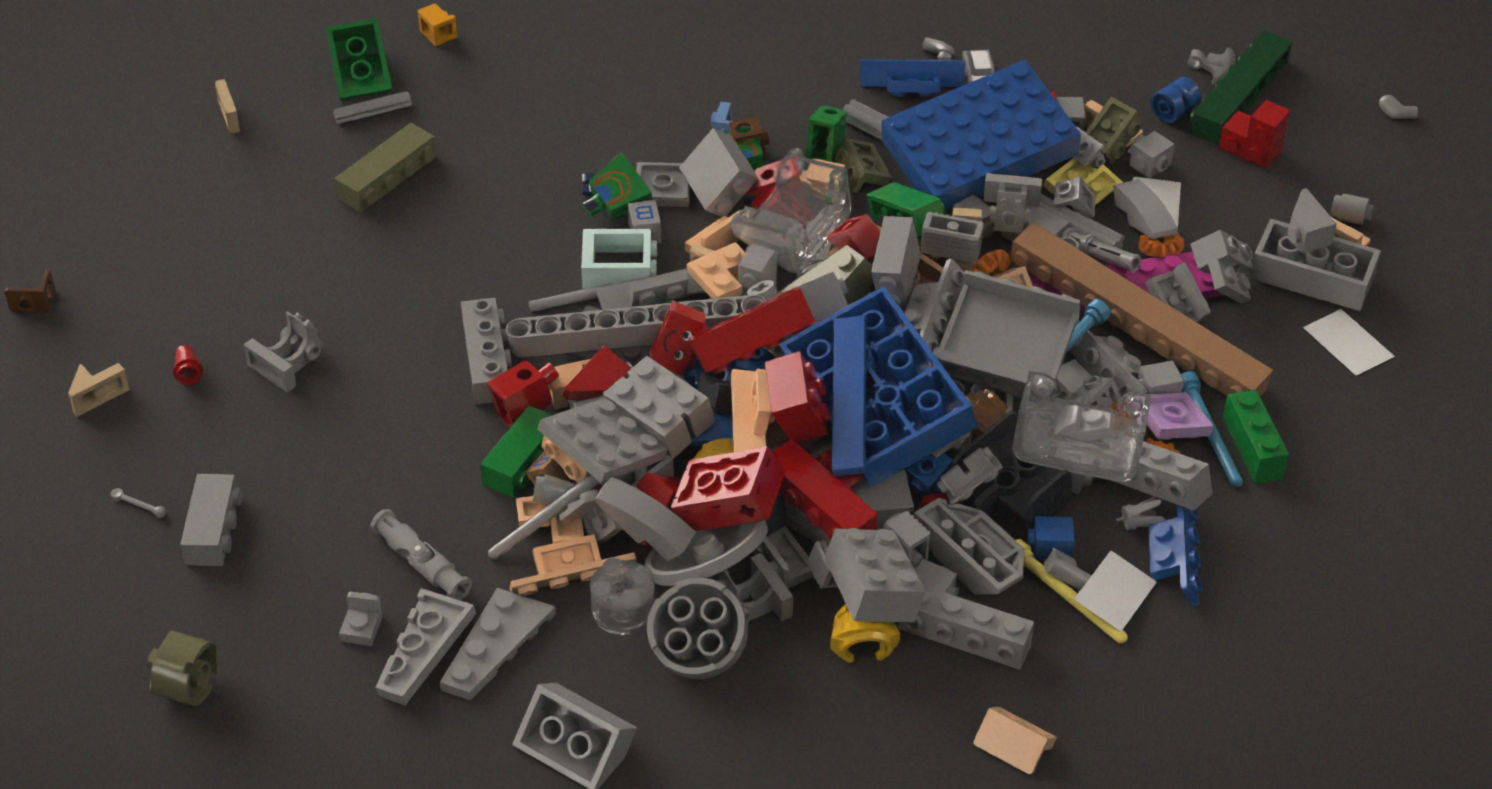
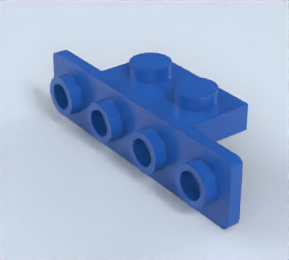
(912, 75)
(1175, 551)

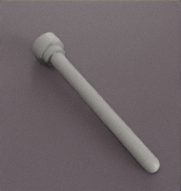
(542, 517)

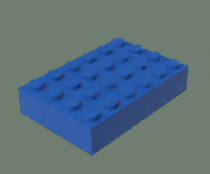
(988, 126)
(909, 394)

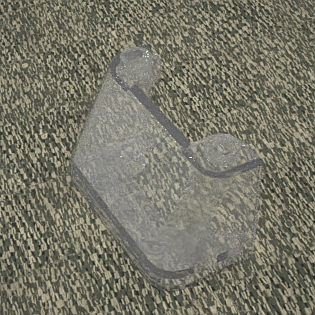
(799, 214)
(1078, 434)

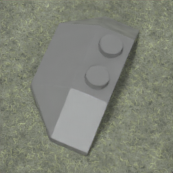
(972, 546)

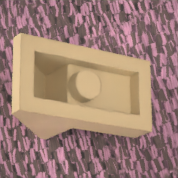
(91, 391)

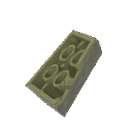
(845, 263)

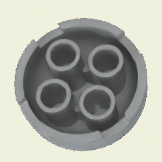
(697, 628)

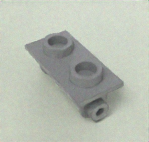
(1090, 151)
(982, 468)

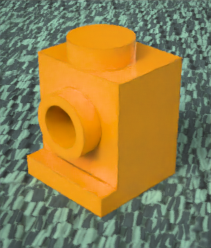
(437, 24)

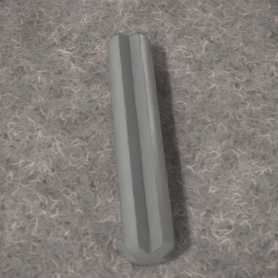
(372, 107)

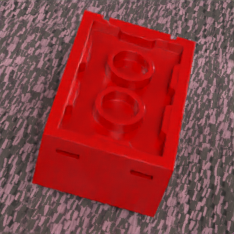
(728, 489)

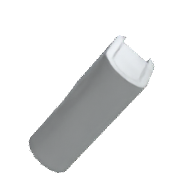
(1065, 569)

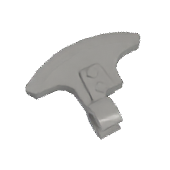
(1214, 63)

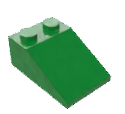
(358, 59)

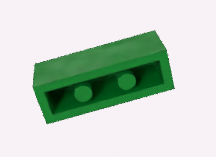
(903, 201)
(1255, 436)
(512, 456)

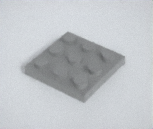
(602, 439)

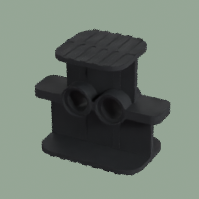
(1029, 490)

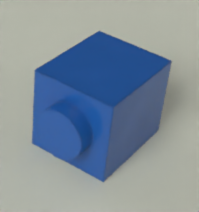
(1051, 533)

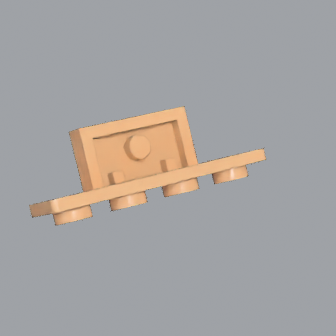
(750, 408)
(562, 563)

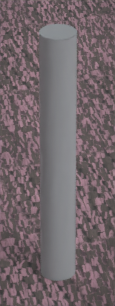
(565, 299)

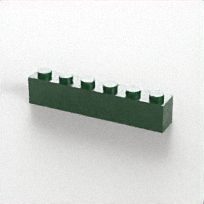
(1240, 85)

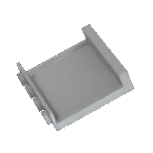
(1005, 332)

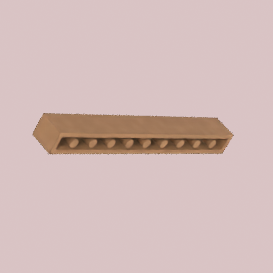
(1139, 313)

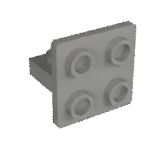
(594, 517)

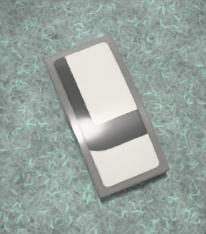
(977, 64)

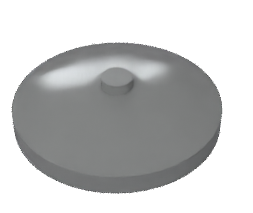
(708, 553)

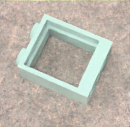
(616, 242)

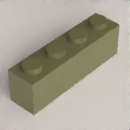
(385, 167)

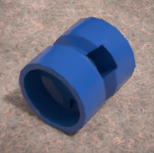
(1176, 100)

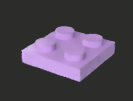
(1177, 417)

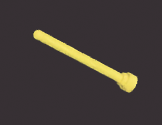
(1067, 593)

